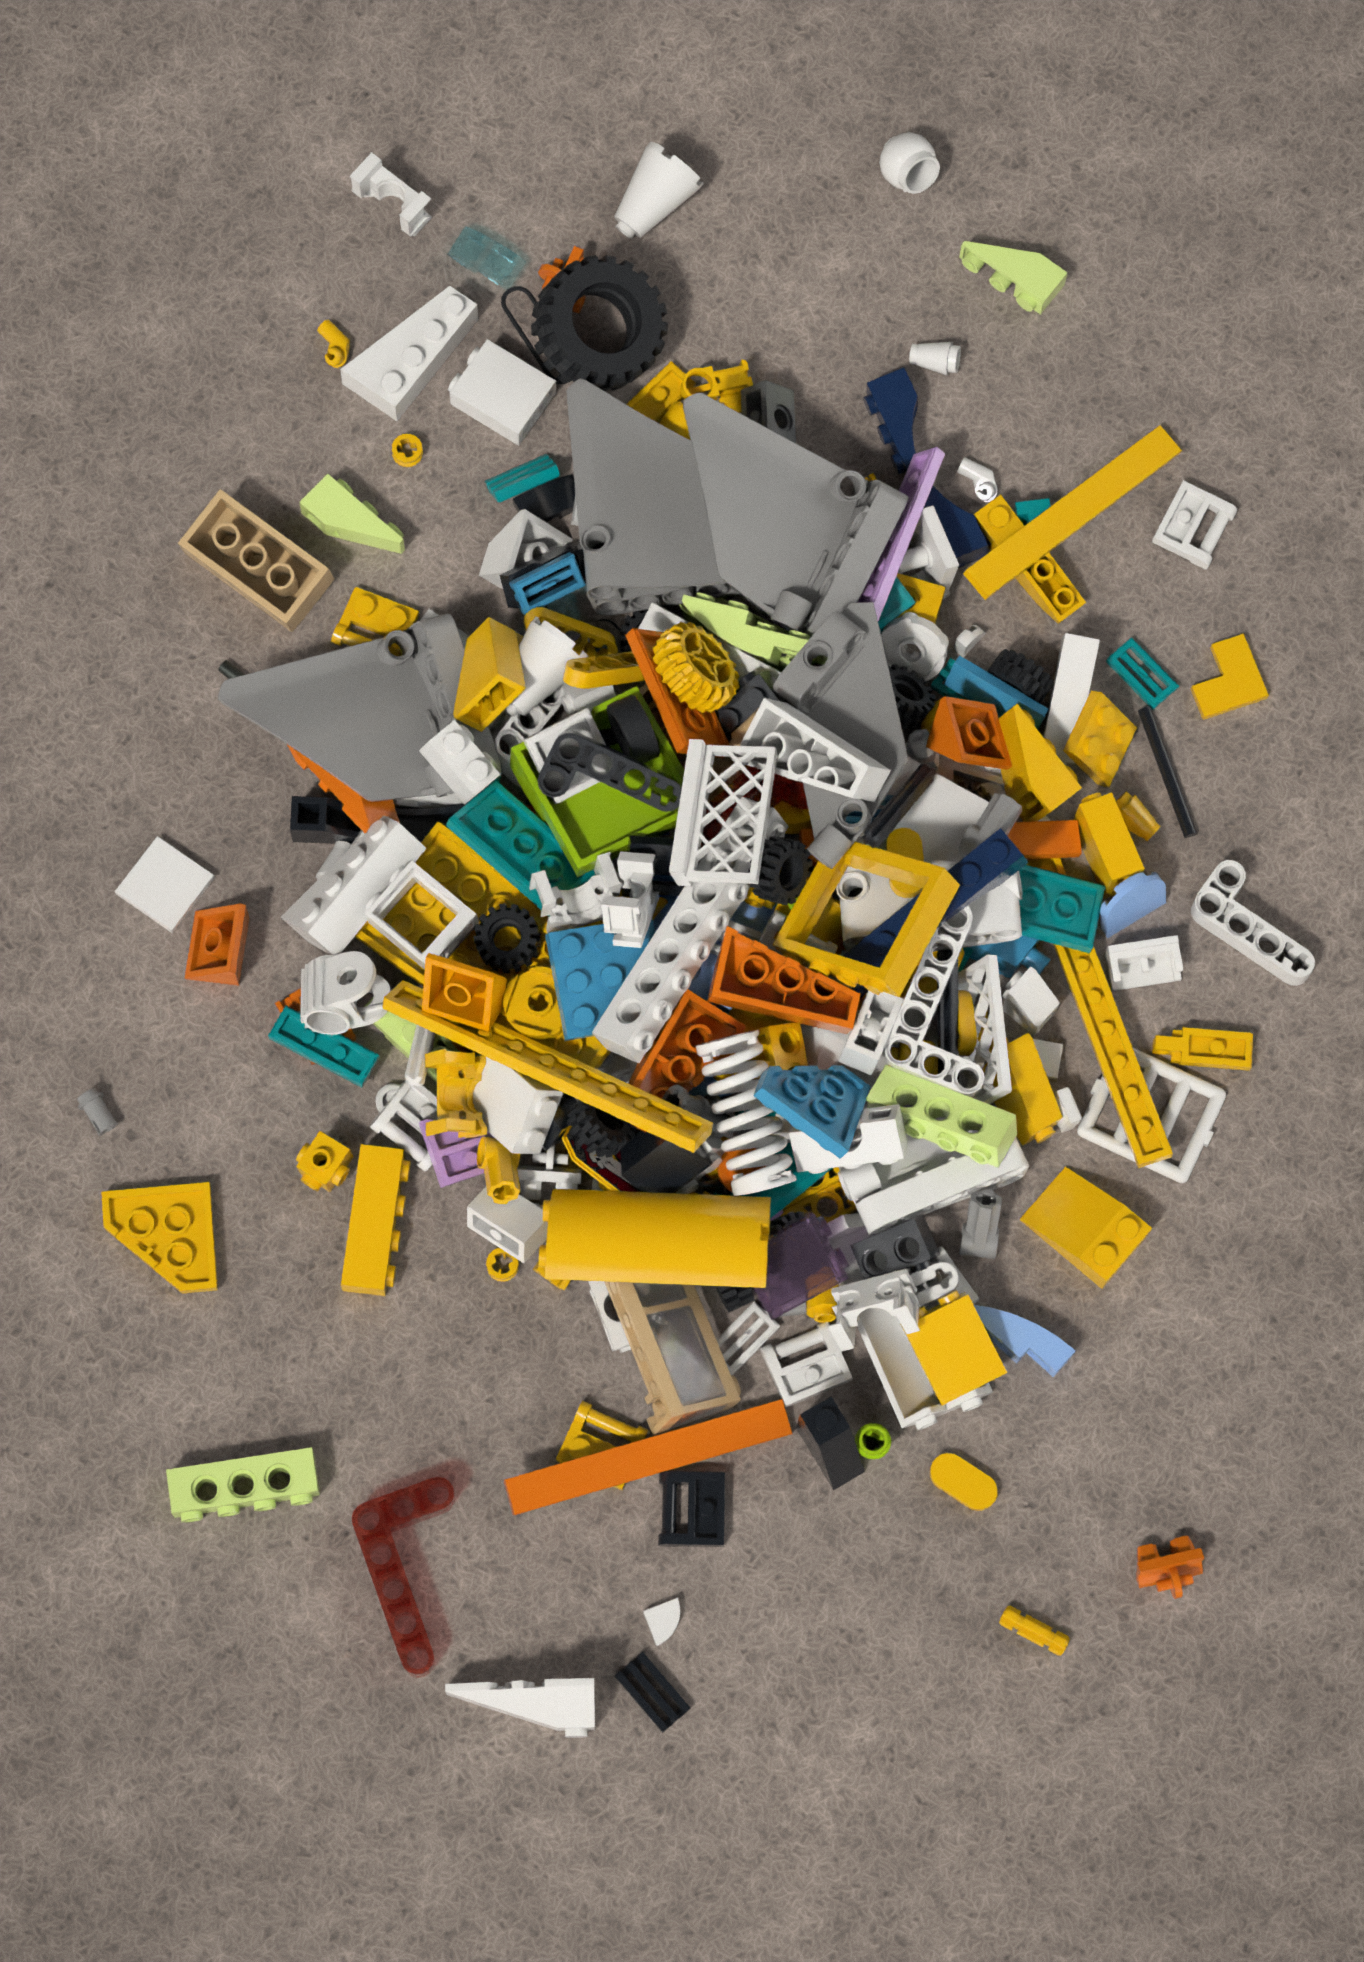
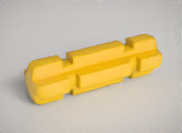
(1034, 1630)

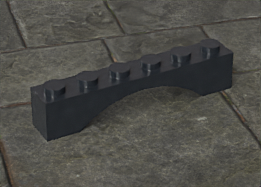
(325, 821)

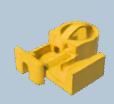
(730, 386)

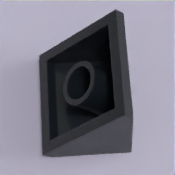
(660, 1165)

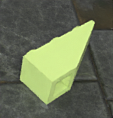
(1035, 275)
(343, 516)

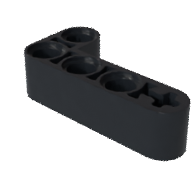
(614, 777)

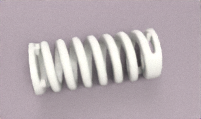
(745, 1048)

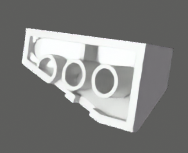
(556, 1704)

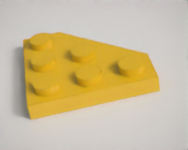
(167, 1231)

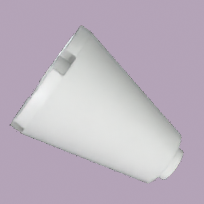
(654, 191)
(543, 661)

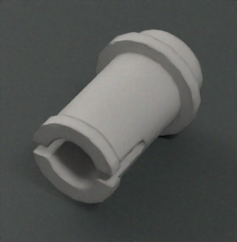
(97, 1111)

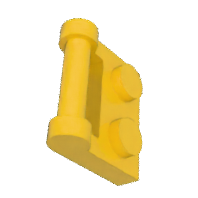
(375, 615)
(580, 1444)

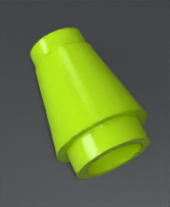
(876, 1433)

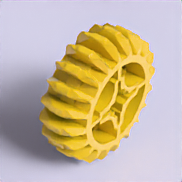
(695, 667)

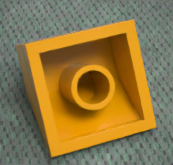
(462, 992)

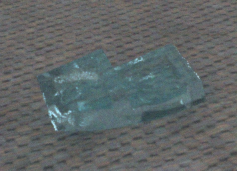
(486, 256)

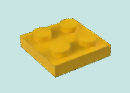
(1100, 739)

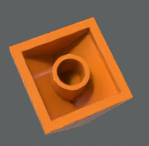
(969, 733)
(218, 944)

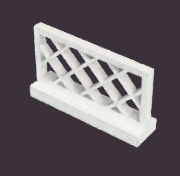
(693, 816)
(994, 1028)

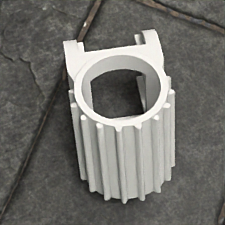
(332, 998)

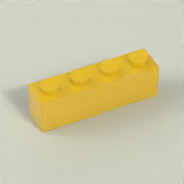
(373, 1220)

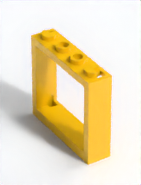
(910, 942)

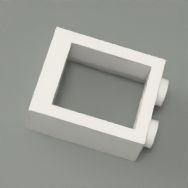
(401, 882)

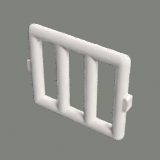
(1185, 1083)

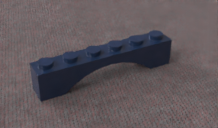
(896, 406)
(976, 873)

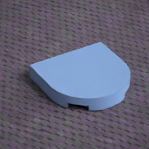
(1133, 900)

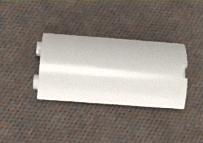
(888, 1345)

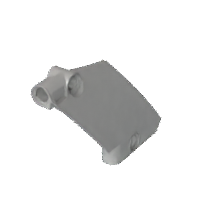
(857, 703)

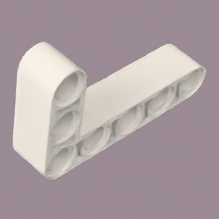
(927, 1004)

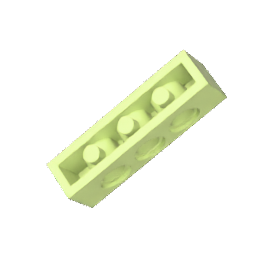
(961, 1114)
(186, 1481)

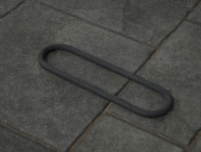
(518, 328)

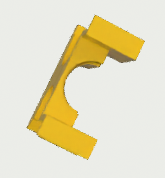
(456, 1082)

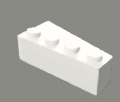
(409, 355)
(813, 753)
(336, 903)

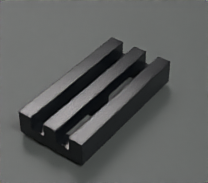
(632, 1668)

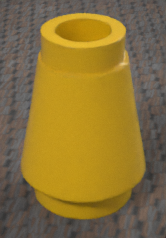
(1137, 816)

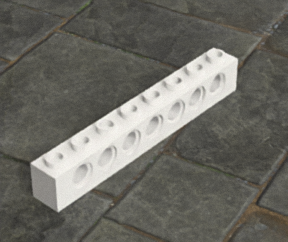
(678, 948)

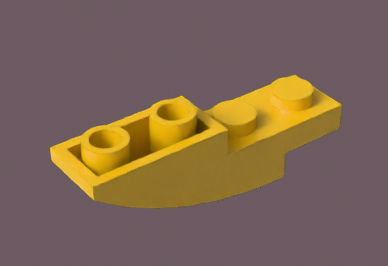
(1042, 580)

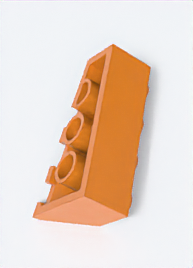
(776, 986)

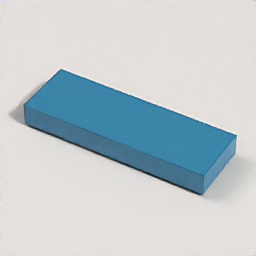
(984, 687)

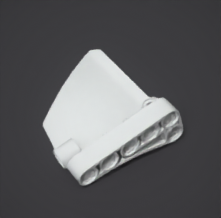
(941, 821)
(927, 1175)

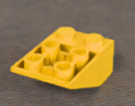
(1037, 774)

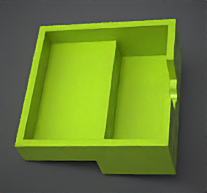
(602, 816)

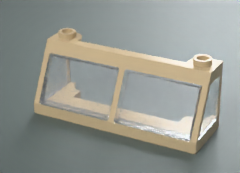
(674, 1353)

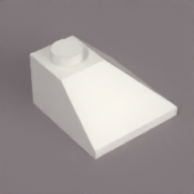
(520, 542)

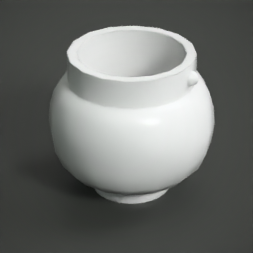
(909, 163)

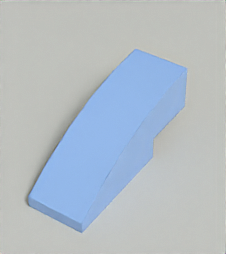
(1020, 1336)

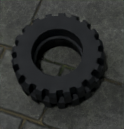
(633, 299)

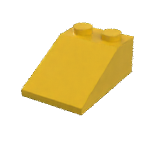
(1086, 1226)

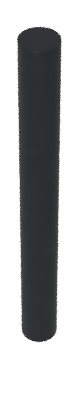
(1167, 772)

